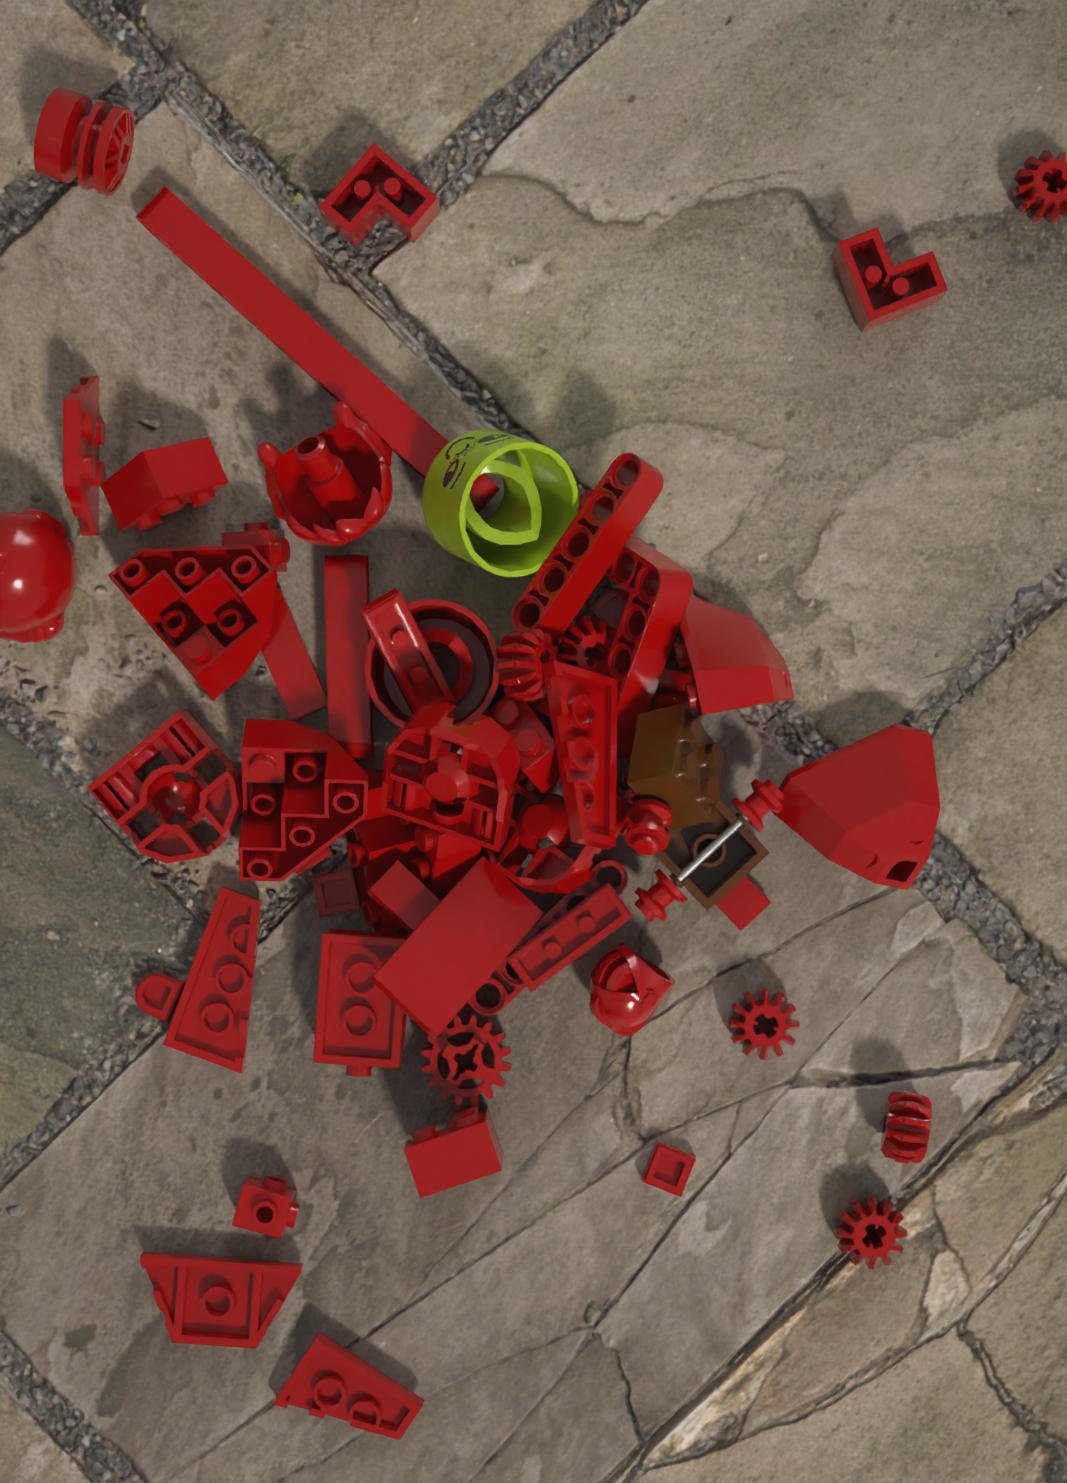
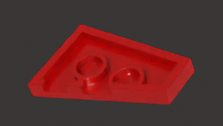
(348, 1388)

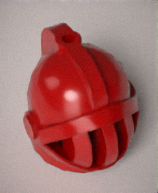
(626, 989)

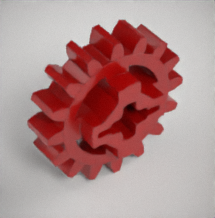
(482, 1070)

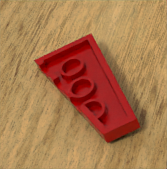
(586, 748)
(219, 988)

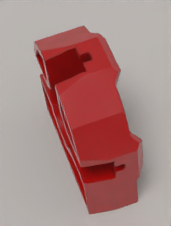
(472, 781)
(127, 796)
(539, 818)

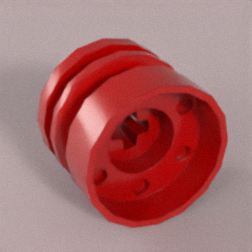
(83, 141)

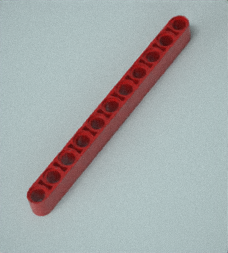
(298, 335)

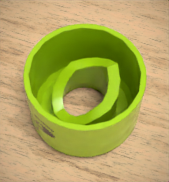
(533, 513)

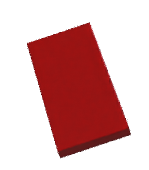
(457, 947)

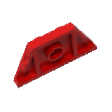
(81, 442)
(218, 1297)

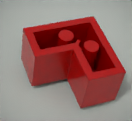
(376, 190)
(879, 289)
(162, 482)
(531, 738)
(455, 1153)

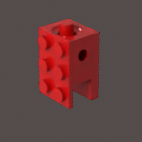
(354, 1016)

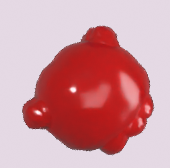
(331, 482)
(35, 575)

